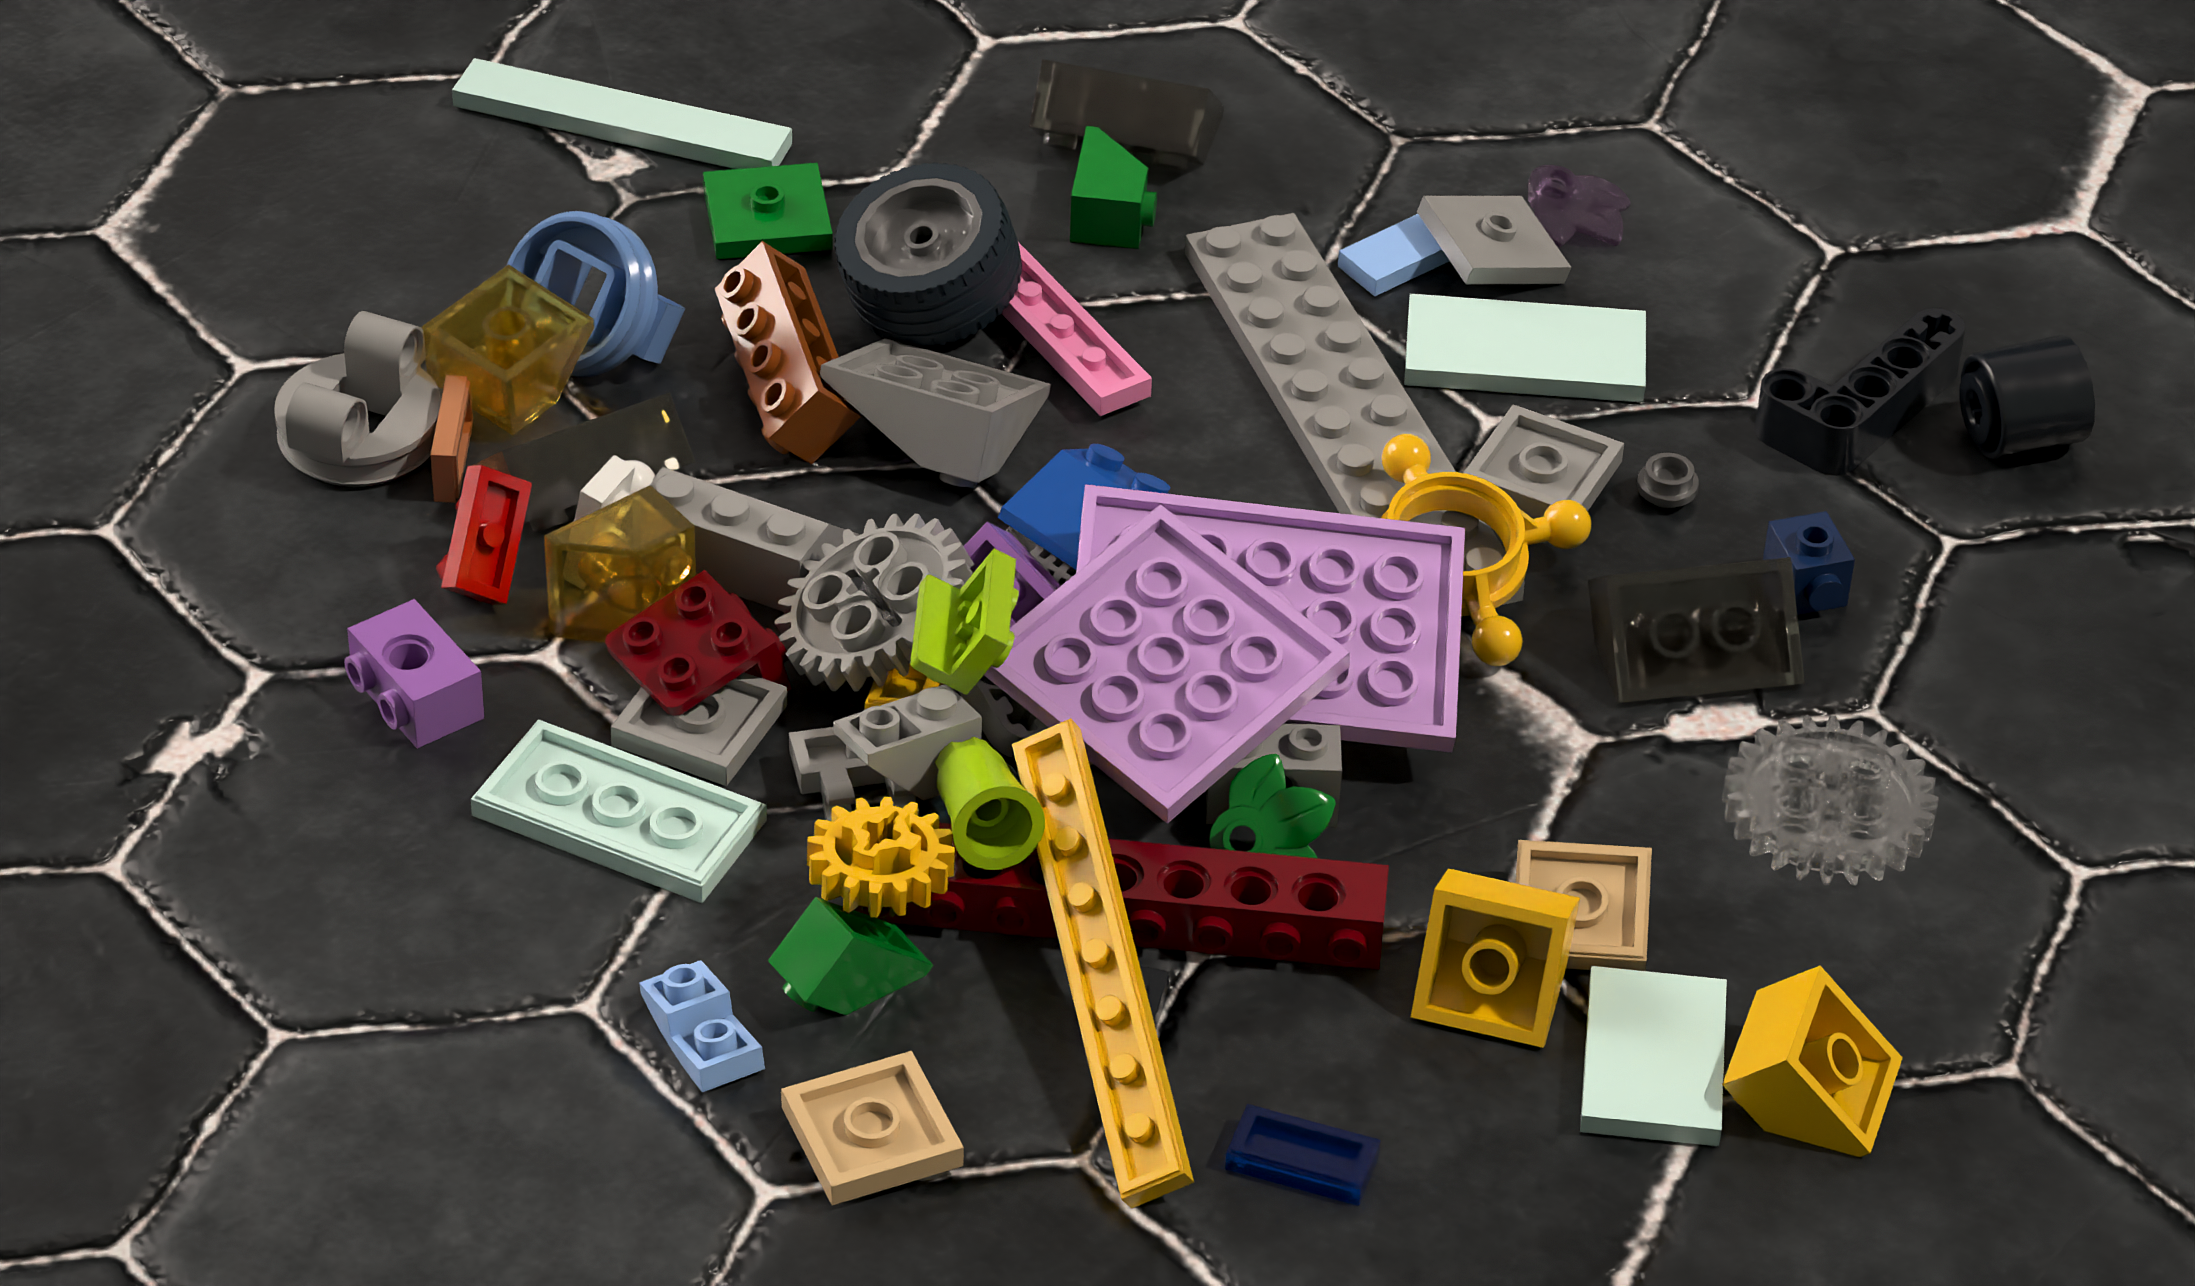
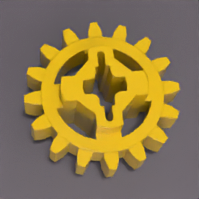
(880, 856)

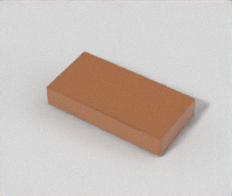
(451, 438)

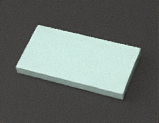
(1526, 348)
(619, 810)

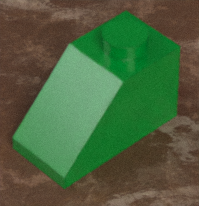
(1109, 194)
(845, 959)

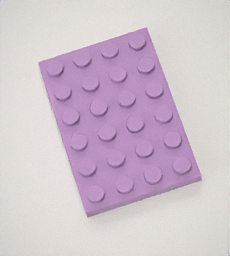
(1366, 581)

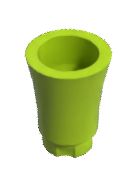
(988, 809)

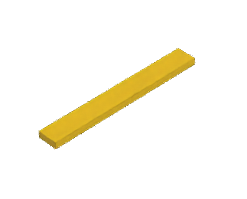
(1103, 968)

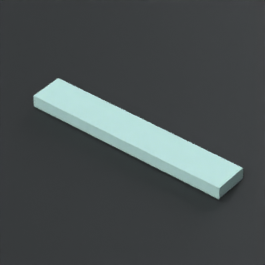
(620, 116)

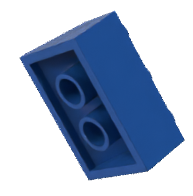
(1051, 502)

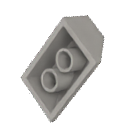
(746, 541)

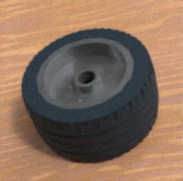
(928, 254)

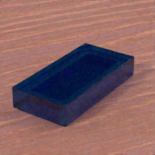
(1302, 1154)

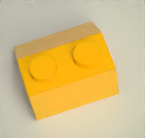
(1494, 957)
(1813, 1065)

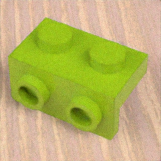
(965, 628)

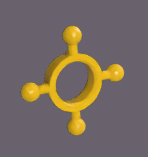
(1563, 525)

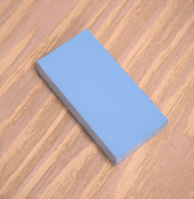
(1392, 256)

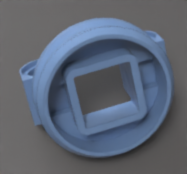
(628, 309)

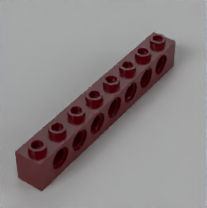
(1189, 903)

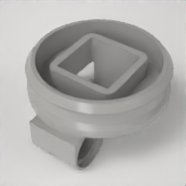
(327, 404)

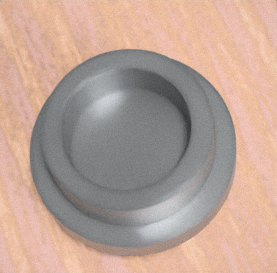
(1668, 480)

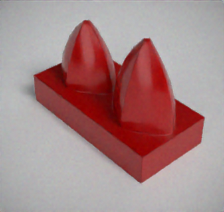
(485, 535)

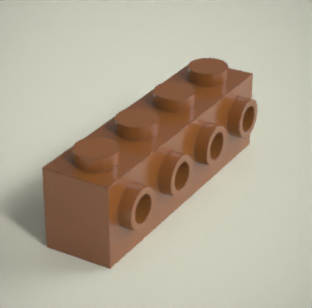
(781, 350)

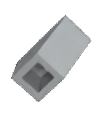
(908, 734)

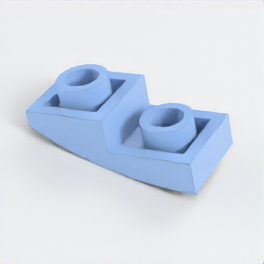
(700, 1026)

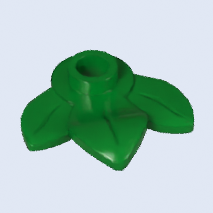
(1279, 816)

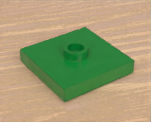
(768, 205)

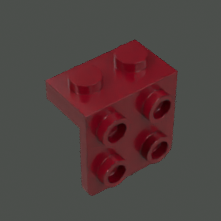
(695, 645)

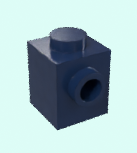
(1818, 557)

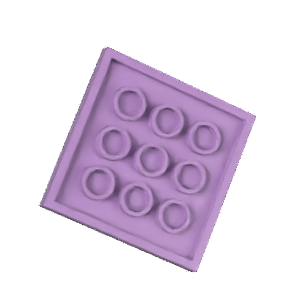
(1167, 662)

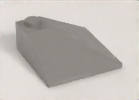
(938, 406)

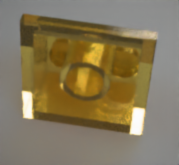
(511, 344)
(616, 564)

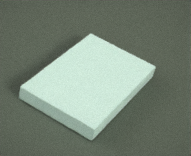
(1654, 1056)

